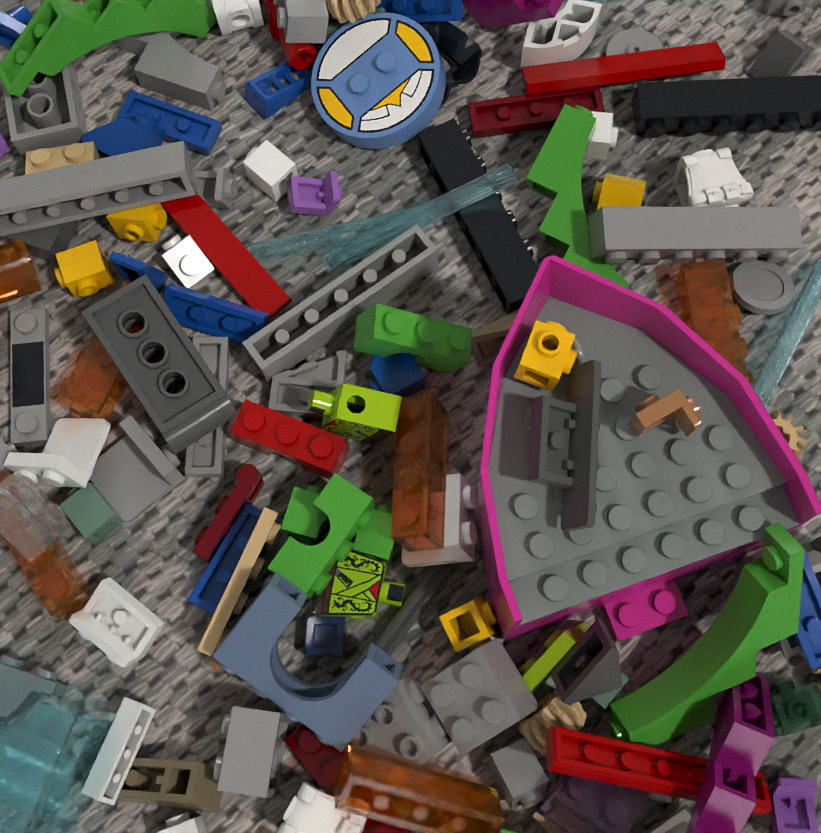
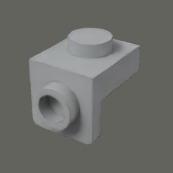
(216, 187)

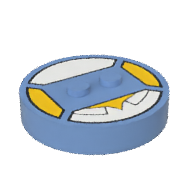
(378, 81)

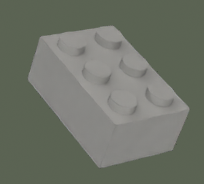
(47, 112)

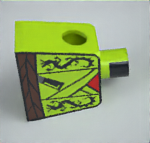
(357, 412)
(358, 589)

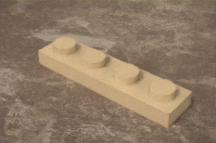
(247, 567)

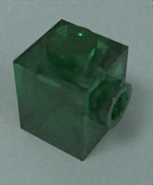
(795, 707)

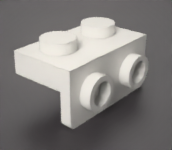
(117, 624)

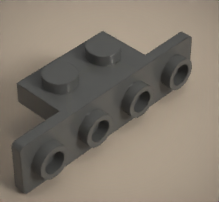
(567, 445)

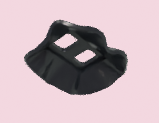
(457, 50)

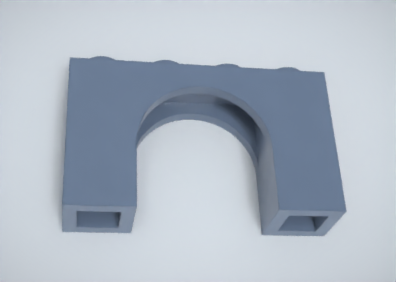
(330, 709)

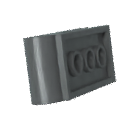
(179, 416)

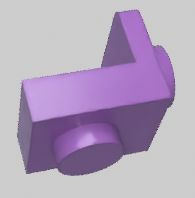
(314, 195)
(793, 805)

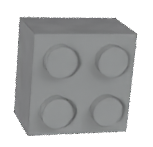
(480, 696)
(251, 752)

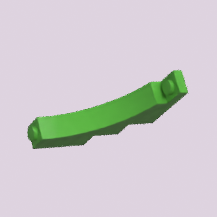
(68, 30)
(558, 177)
(755, 616)

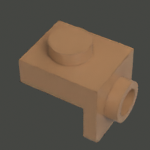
(655, 411)

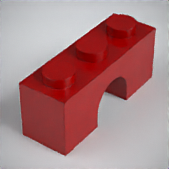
(299, 441)

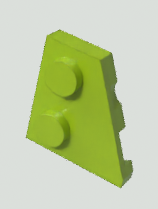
(537, 671)

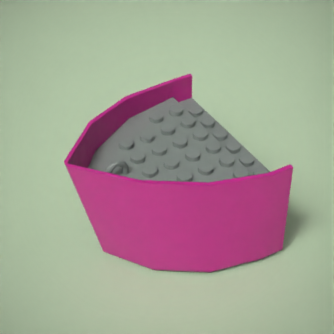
(660, 497)

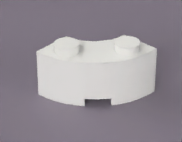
(563, 36)

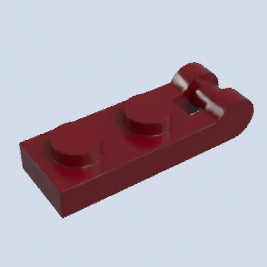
(227, 512)

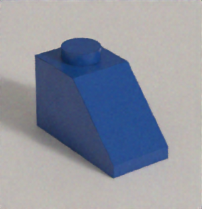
(126, 135)
(396, 375)

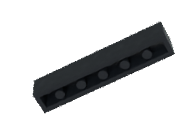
(727, 105)
(485, 223)

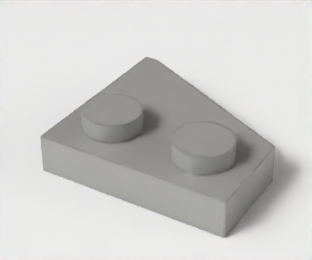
(293, 387)

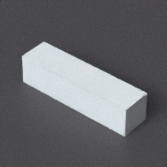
(118, 751)

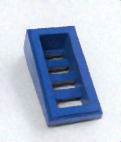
(267, 102)
(132, 269)

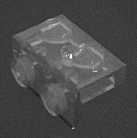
(28, 517)

